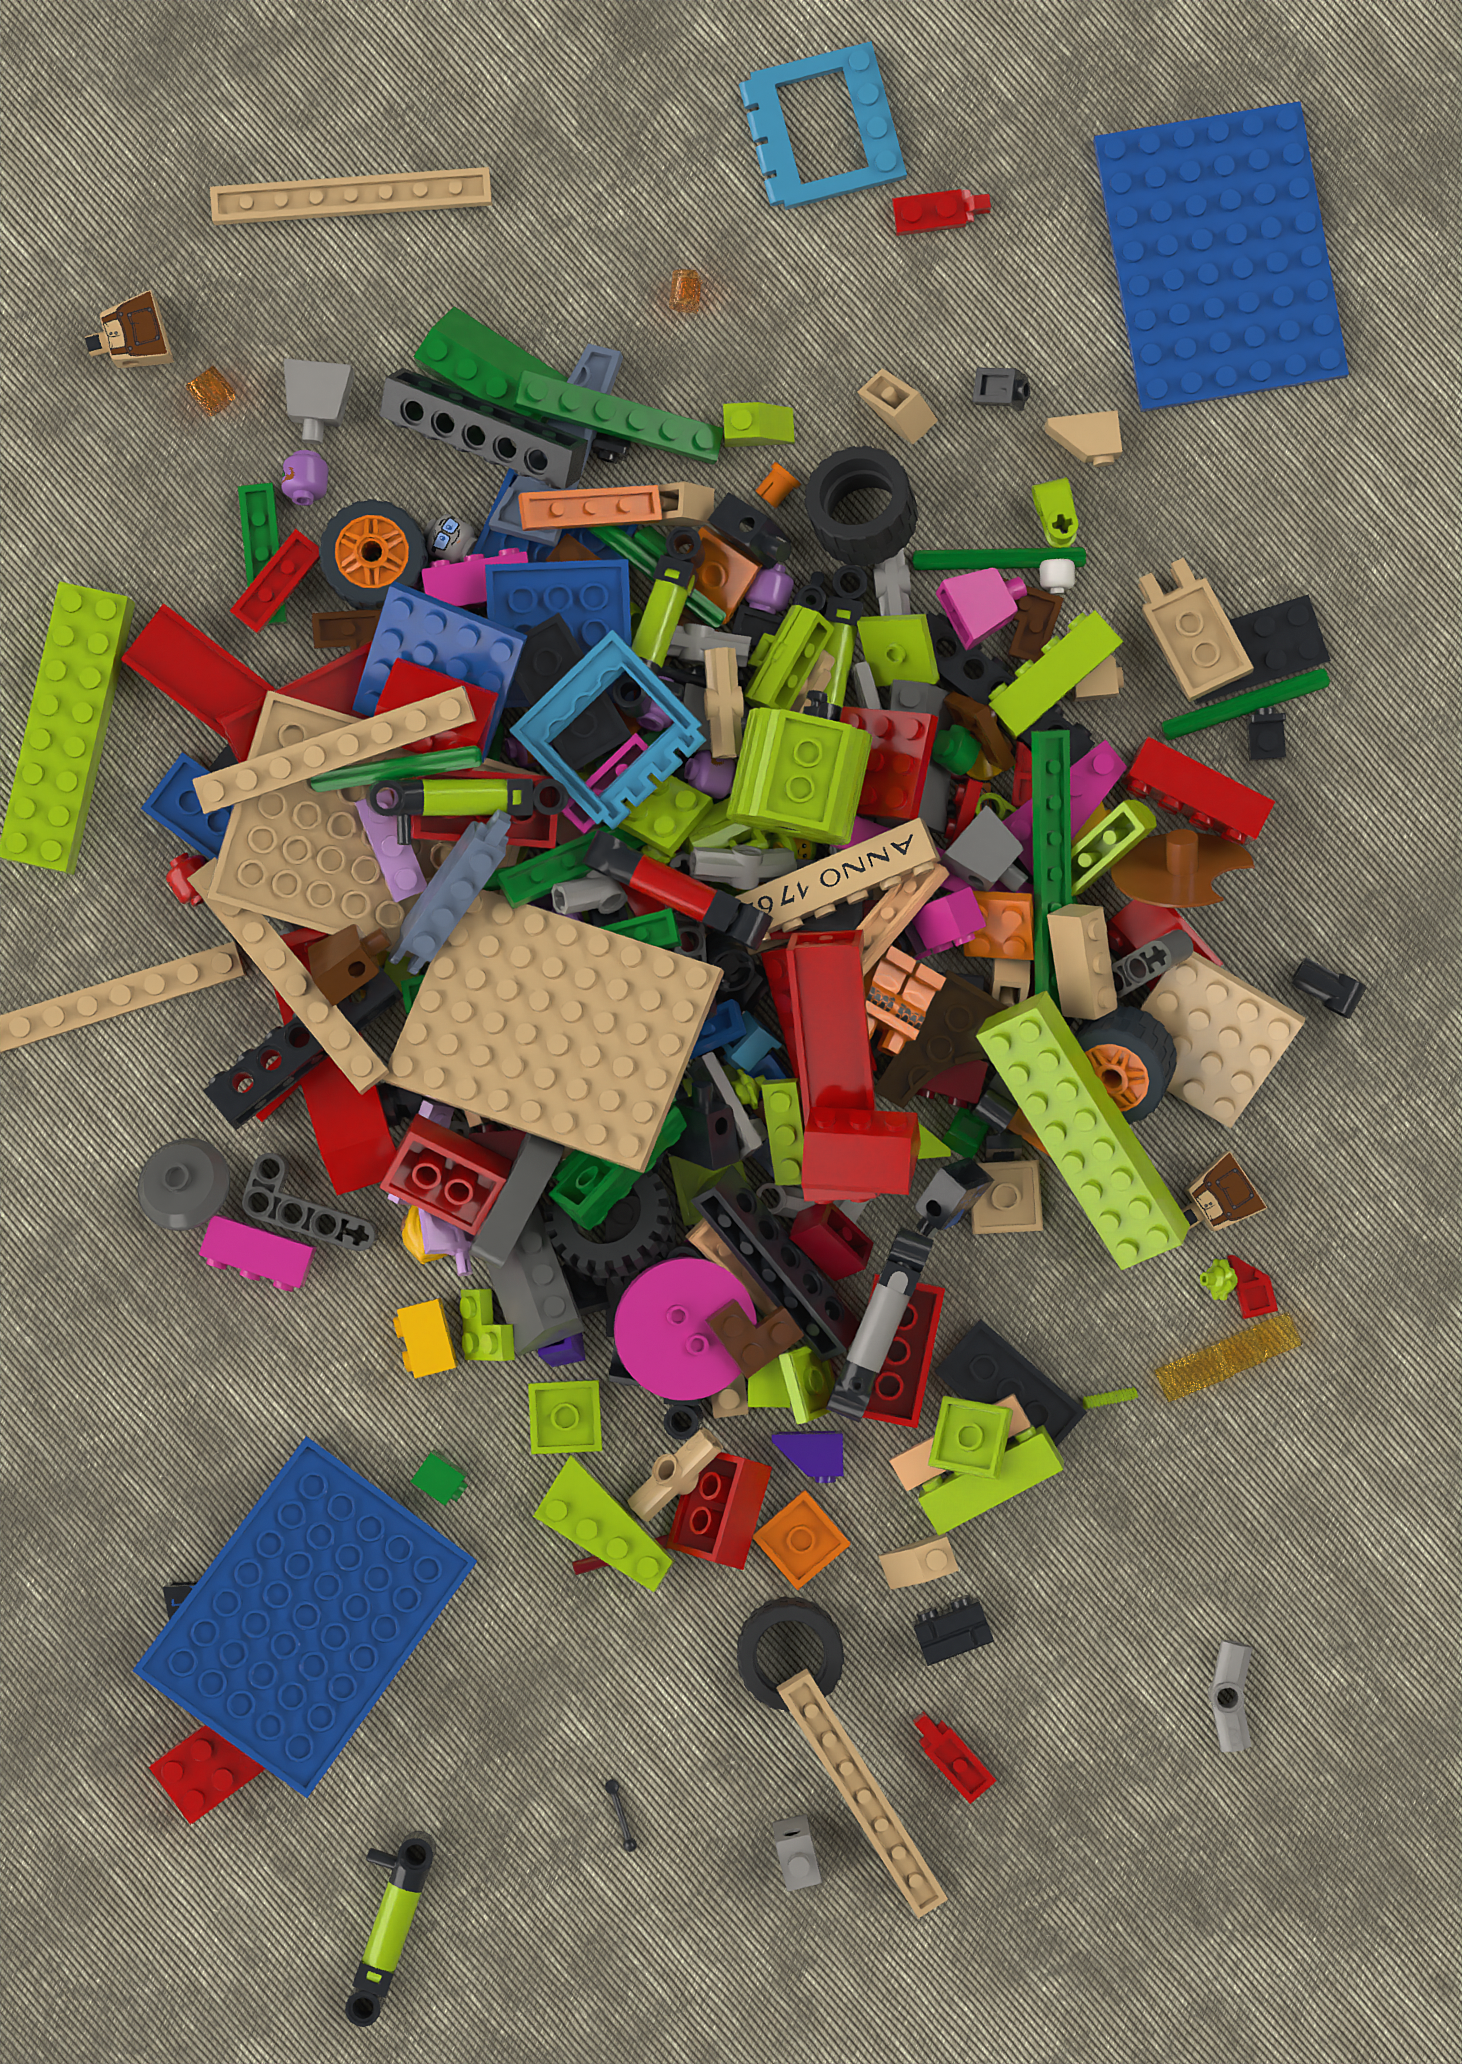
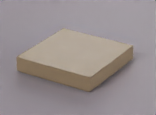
(1011, 1200)

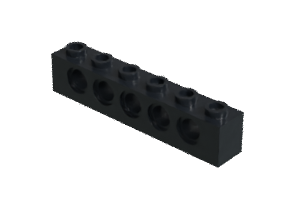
(563, 450)
(993, 673)
(295, 1062)
(776, 1262)

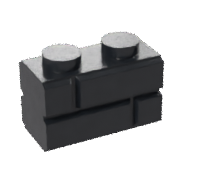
(952, 1630)

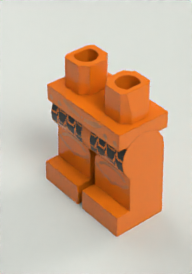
(898, 998)

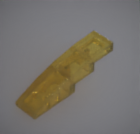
(1228, 1356)

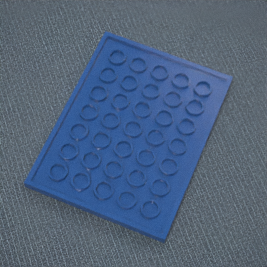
(1220, 256)
(305, 1617)

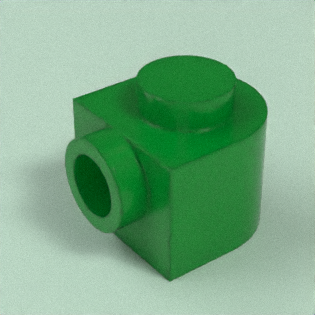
(956, 749)

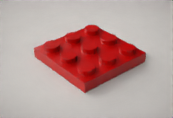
(895, 761)

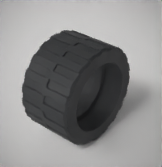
(851, 471)
(788, 1610)

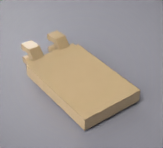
(1193, 632)

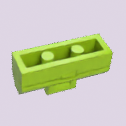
(786, 659)
(721, 833)
(1109, 843)

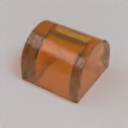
(685, 291)
(211, 391)

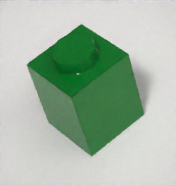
(440, 1478)

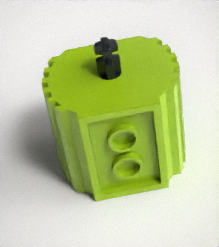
(800, 773)

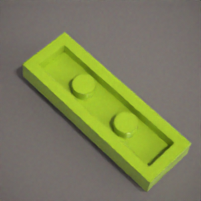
(785, 1128)

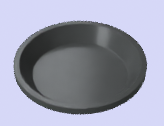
(183, 1184)

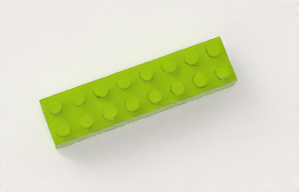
(66, 728)
(1083, 1130)

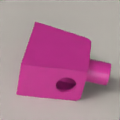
(979, 603)

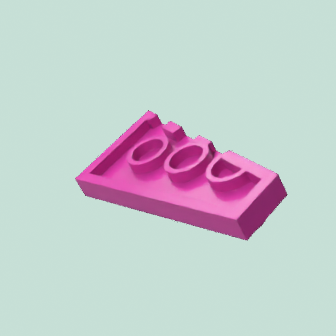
(1089, 784)

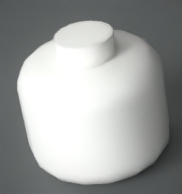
(1057, 575)

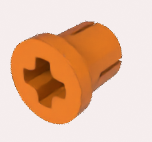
(777, 485)

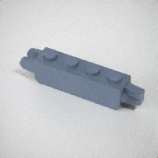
(452, 891)

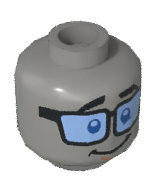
(449, 539)

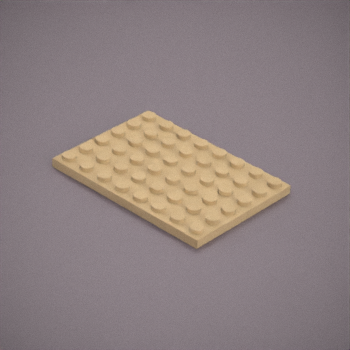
(307, 850)
(555, 1028)

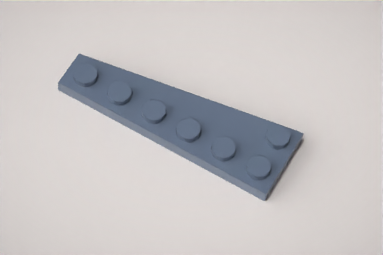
(595, 371)

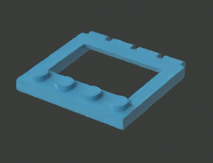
(870, 111)
(577, 692)

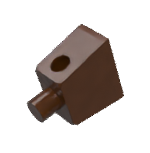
(346, 961)

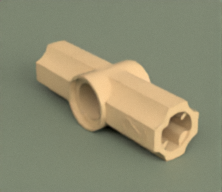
(723, 702)
(675, 1474)

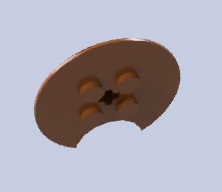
(1178, 868)

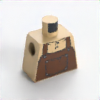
(132, 333)
(1221, 1195)

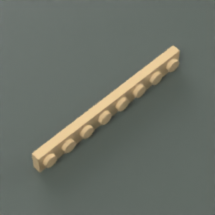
(351, 196)
(334, 750)
(296, 987)
(120, 996)
(861, 1793)

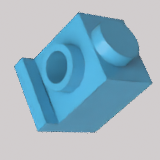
(753, 1046)

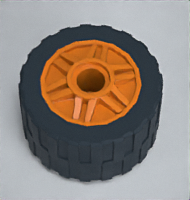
(369, 529)
(1131, 1058)

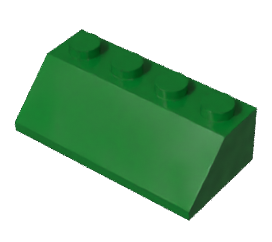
(478, 360)
(598, 1183)

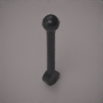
(612, 1787)

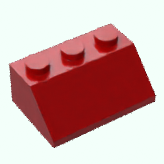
(414, 682)
(1142, 923)
(860, 1150)
(446, 1174)
(721, 1511)

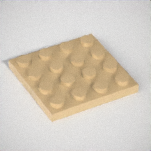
(1222, 1035)

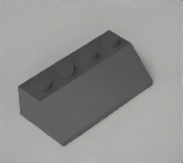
(928, 699)
(536, 1289)

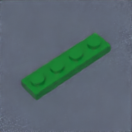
(260, 533)

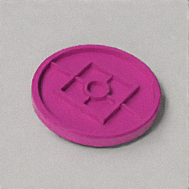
(665, 1332)

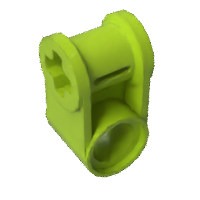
(1056, 507)

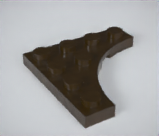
(942, 1041)

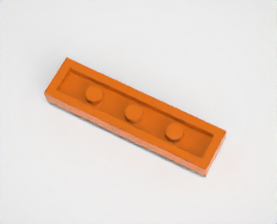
(590, 507)

